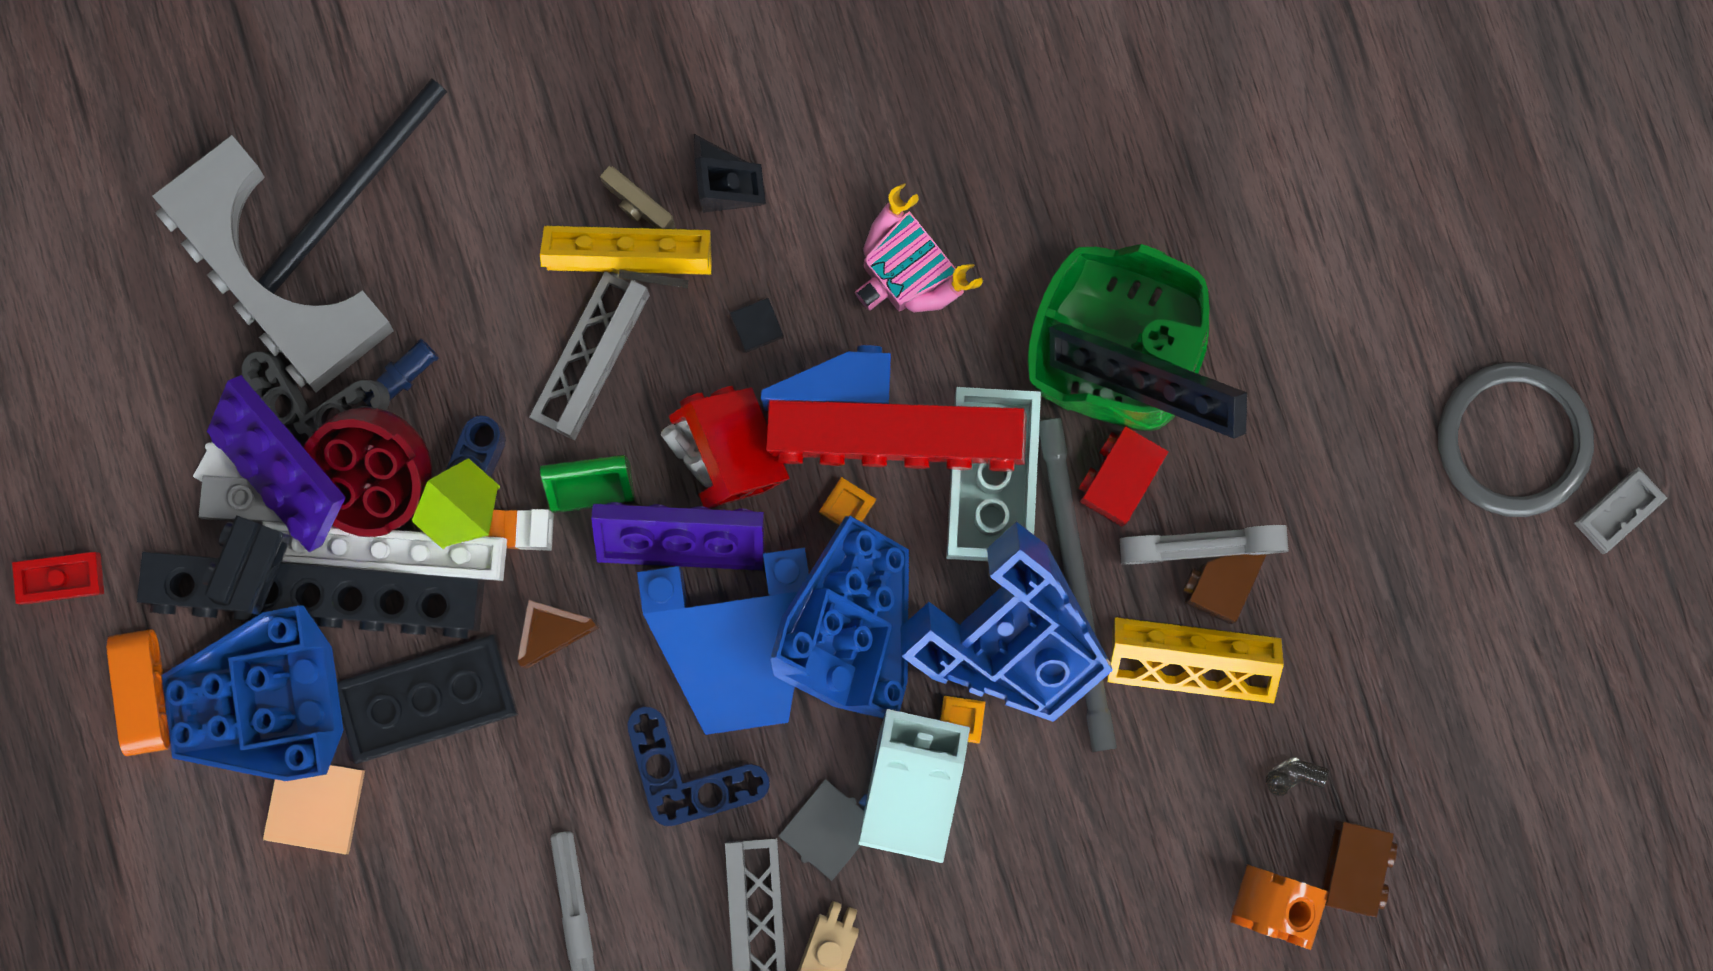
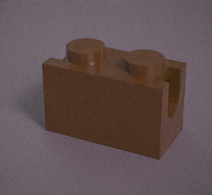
(1358, 868)

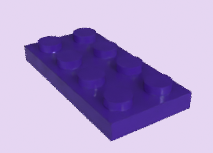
(275, 464)
(678, 536)

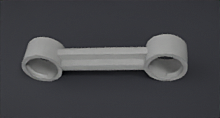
(1249, 541)

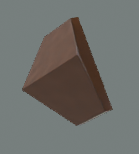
(549, 631)

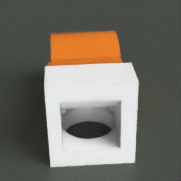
(524, 528)

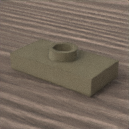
(635, 201)

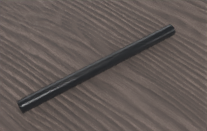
(352, 186)

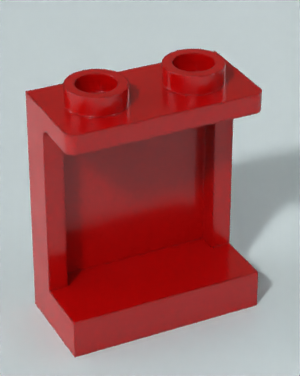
(732, 444)

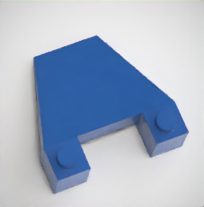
(1022, 642)
(726, 647)

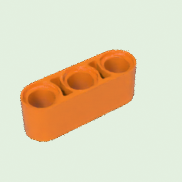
(138, 692)

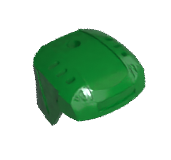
(1081, 300)

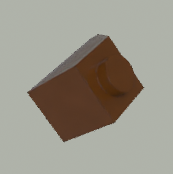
(1223, 585)

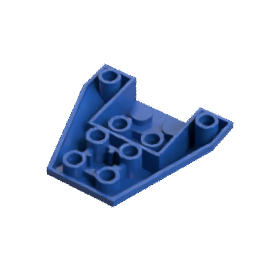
(846, 622)
(258, 700)

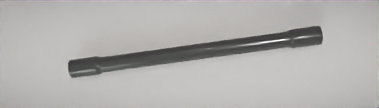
(1055, 454)

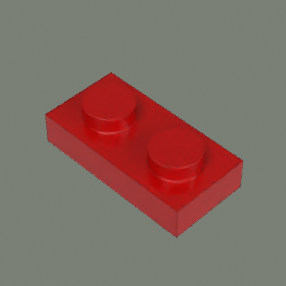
(58, 578)

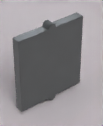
(826, 830)

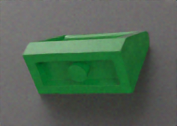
(587, 482)

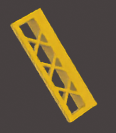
(626, 249)
(1197, 653)

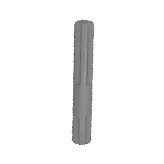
(572, 902)

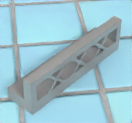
(603, 356)
(738, 905)

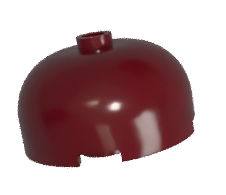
(376, 465)

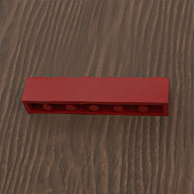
(897, 433)

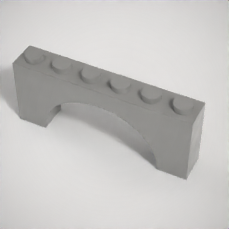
(207, 210)

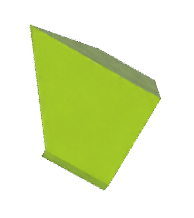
(457, 505)

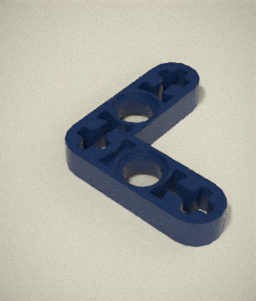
(673, 782)

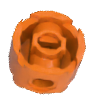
(1279, 907)

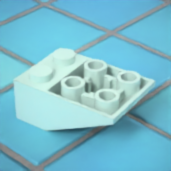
(914, 785)

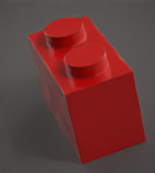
(1122, 476)

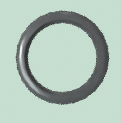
(1516, 505)

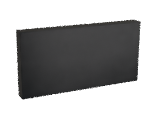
(425, 699)

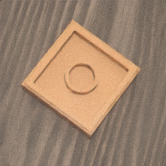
(316, 810)

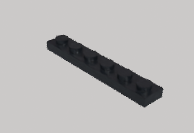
(1149, 380)

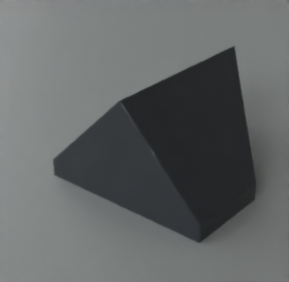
(725, 179)

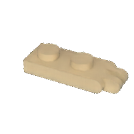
(830, 941)

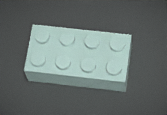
(990, 501)

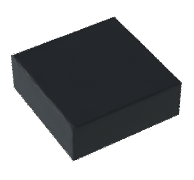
(757, 325)

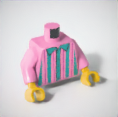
(908, 263)

